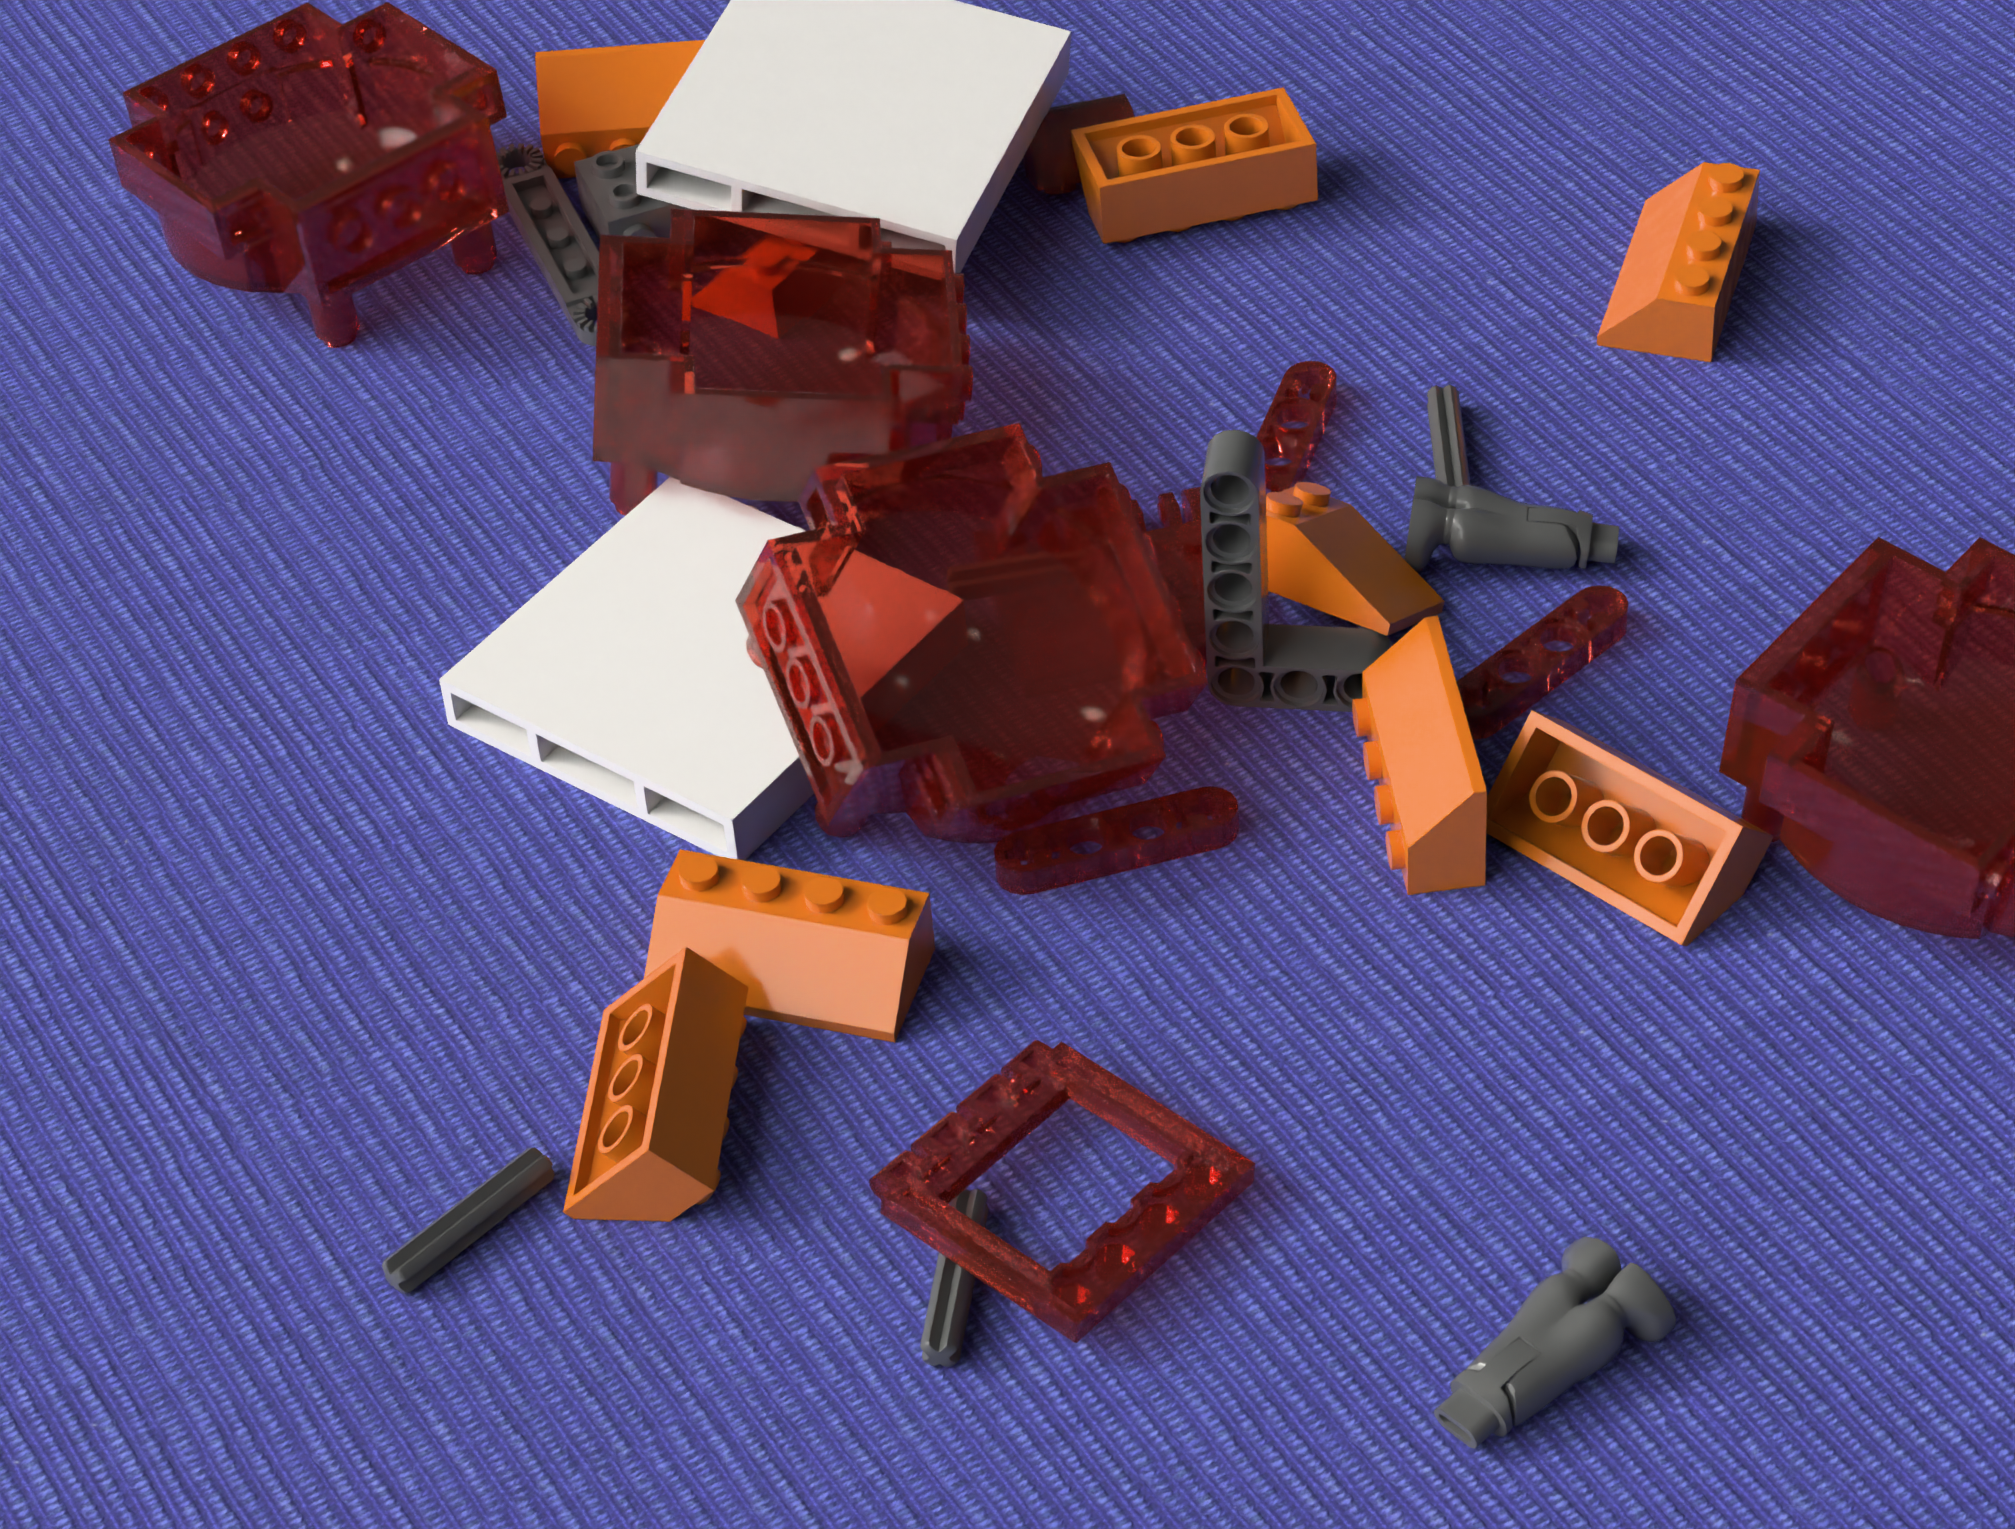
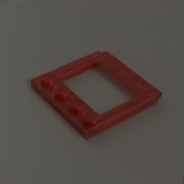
(1118, 1255)

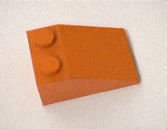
(1339, 564)

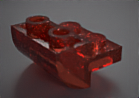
(1051, 155)

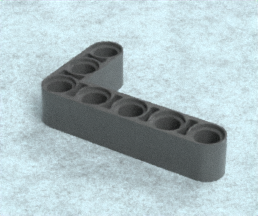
(1246, 655)

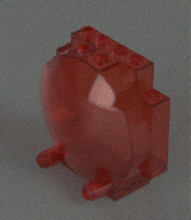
(319, 157)
(770, 352)
(968, 638)
(1889, 739)

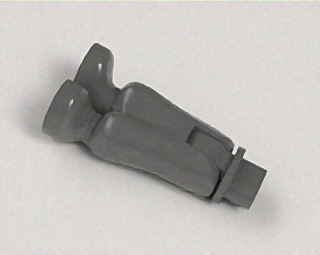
(1502, 531)
(1556, 1341)

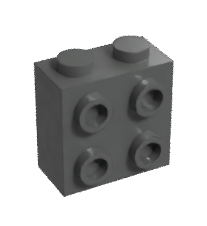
(612, 200)

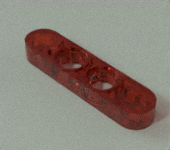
(1288, 406)
(1547, 668)
(1114, 832)

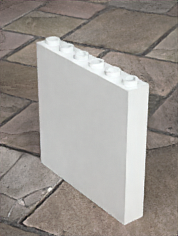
(858, 115)
(642, 677)

